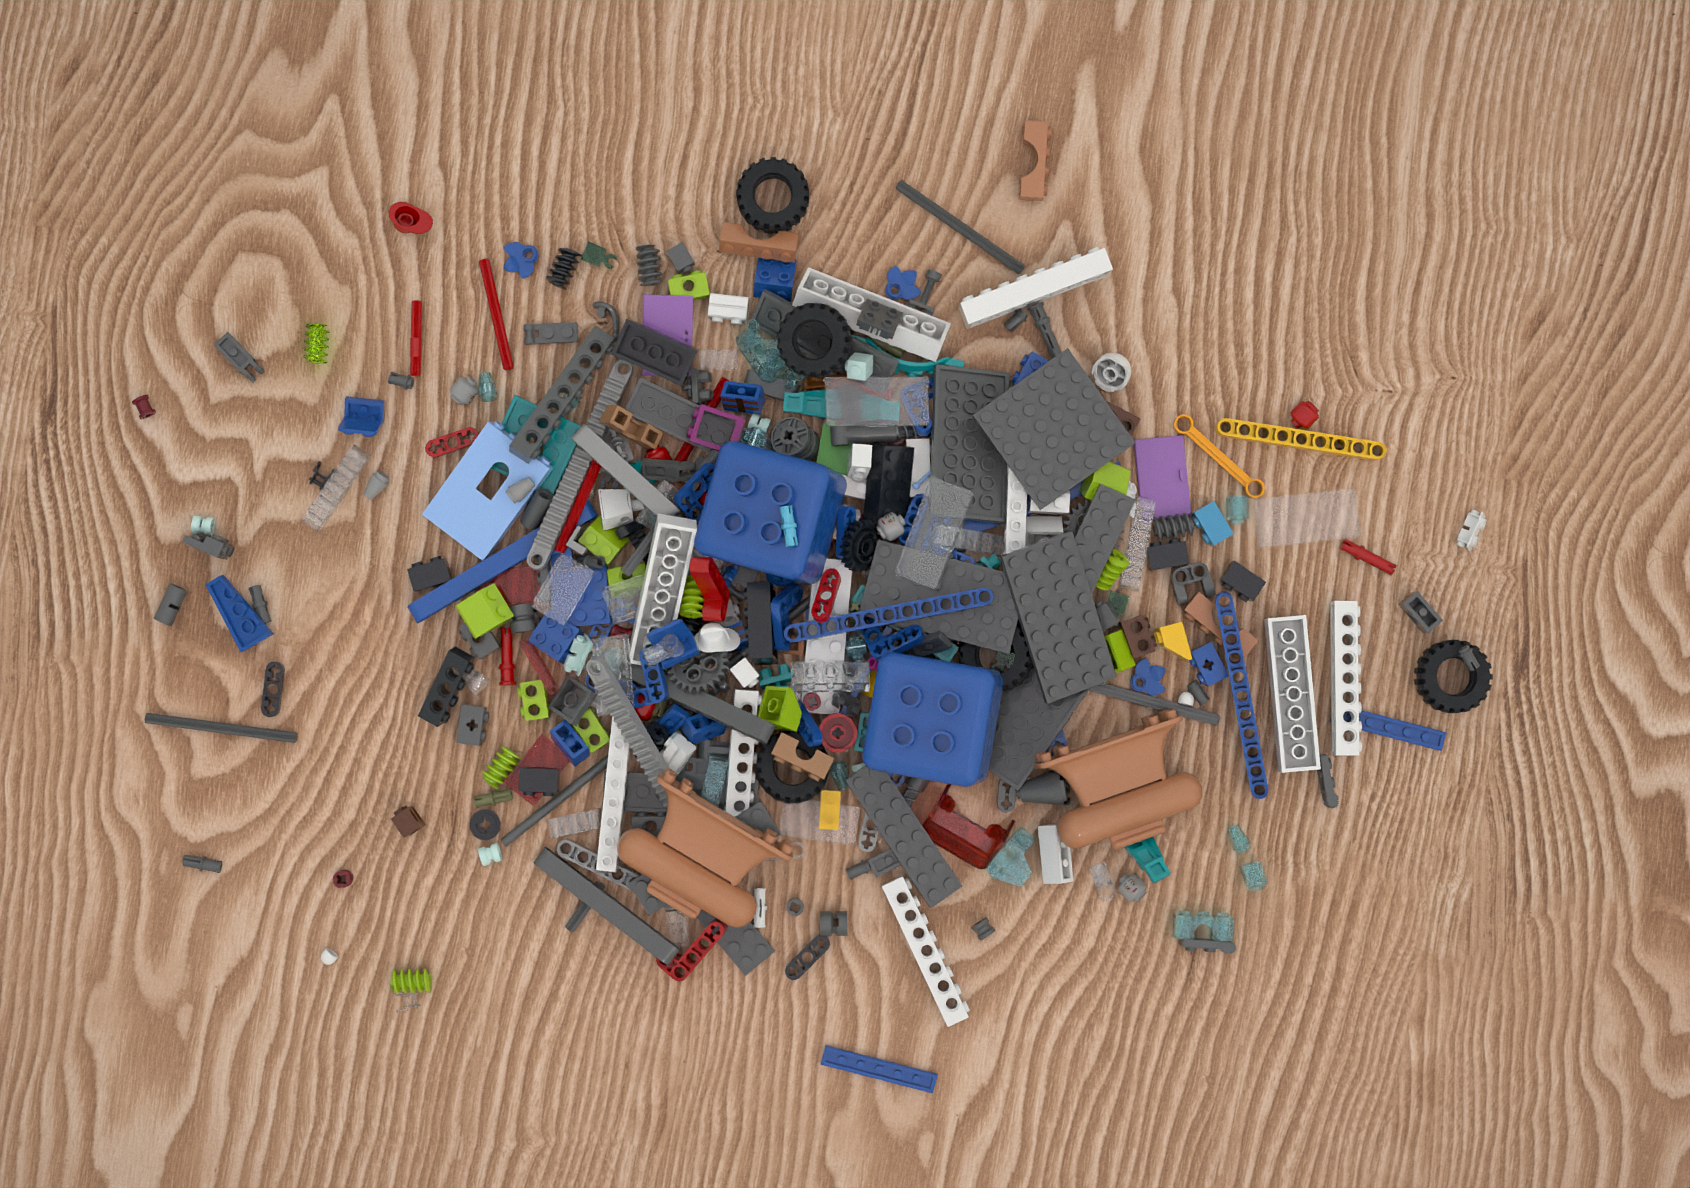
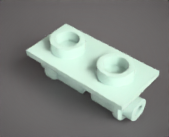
(581, 647)

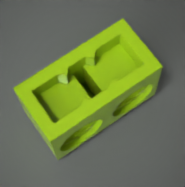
(539, 699)
(594, 728)

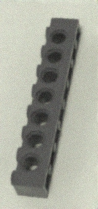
(596, 339)

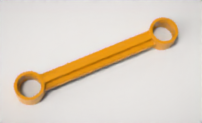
(1218, 456)

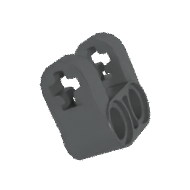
(1188, 571)

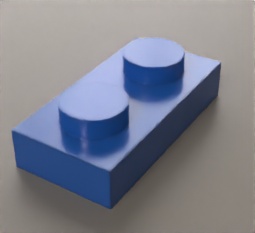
(673, 718)

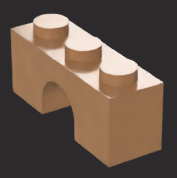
(634, 430)
(786, 752)

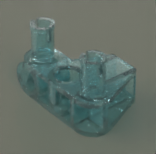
(760, 353)
(1013, 868)

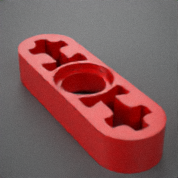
(440, 452)
(828, 603)

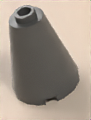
(1045, 789)

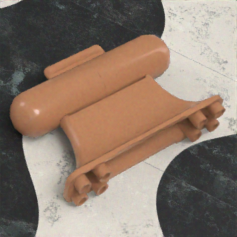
(1121, 785)
(700, 855)

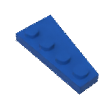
(238, 615)

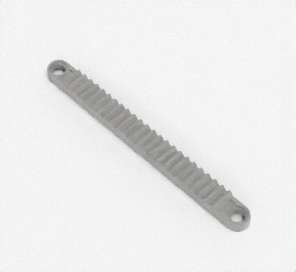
(576, 470)
(628, 722)

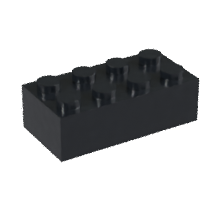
(655, 352)
(888, 481)
(760, 628)

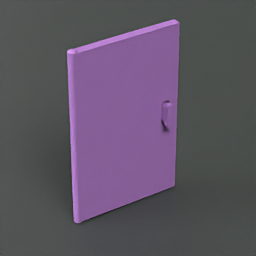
(669, 316)
(1159, 475)

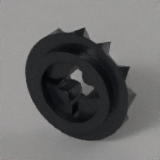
(480, 832)

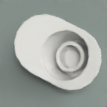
(716, 638)

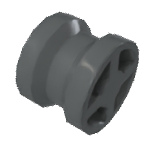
(983, 928)

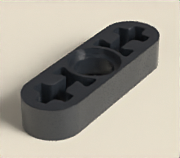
(268, 674)
(793, 963)

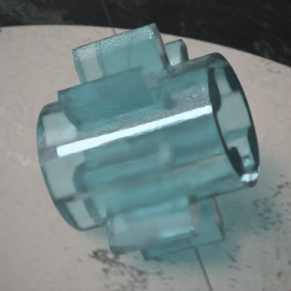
(755, 437)
(856, 647)

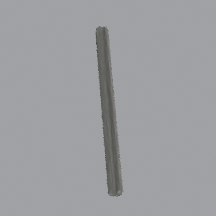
(960, 227)
(644, 547)
(1156, 703)
(219, 727)

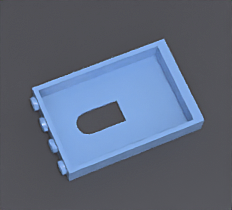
(468, 513)

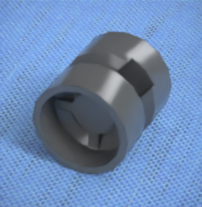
(522, 618)
(826, 923)

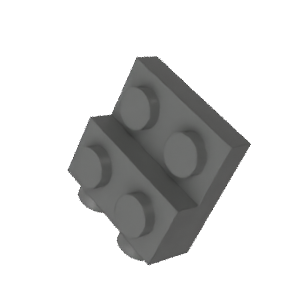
(215, 546)
(572, 700)

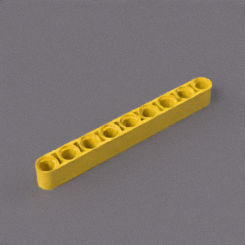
(1309, 436)

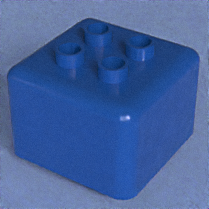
(744, 516)
(932, 719)

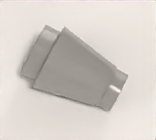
(376, 484)
(520, 489)

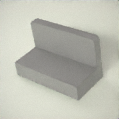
(572, 542)

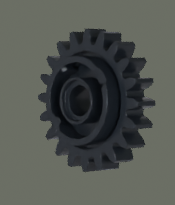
(859, 545)

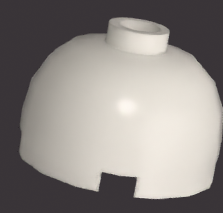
(1112, 372)

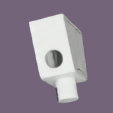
(617, 507)

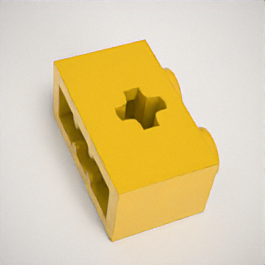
(829, 809)

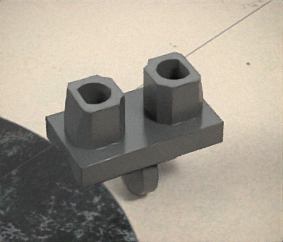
(695, 386)

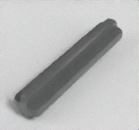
(580, 913)

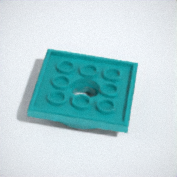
(557, 450)

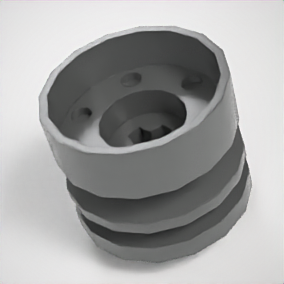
(795, 438)

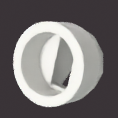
(1186, 699)
(328, 956)

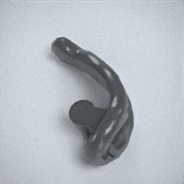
(602, 314)

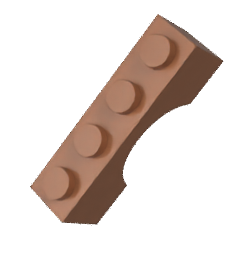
(1035, 136)
(736, 241)
(1200, 610)

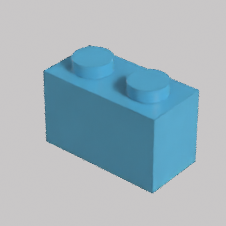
(1212, 524)

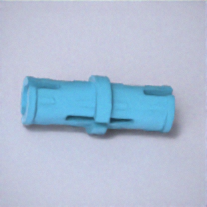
(788, 526)

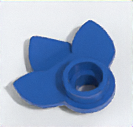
(518, 260)
(903, 282)
(1149, 676)

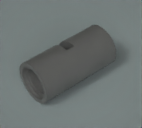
(536, 508)
(170, 604)

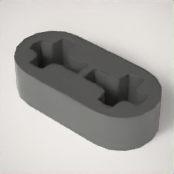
(1001, 797)

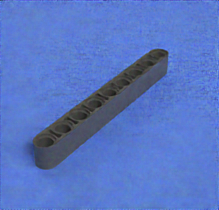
(710, 707)
(606, 906)

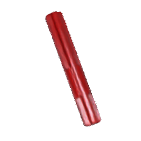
(416, 340)

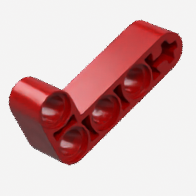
(712, 587)
(697, 948)

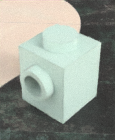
(859, 366)

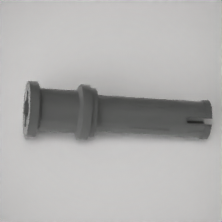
(1044, 320)

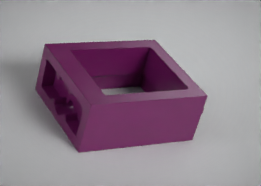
(697, 415)

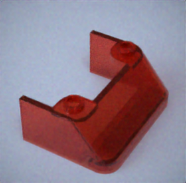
(963, 836)

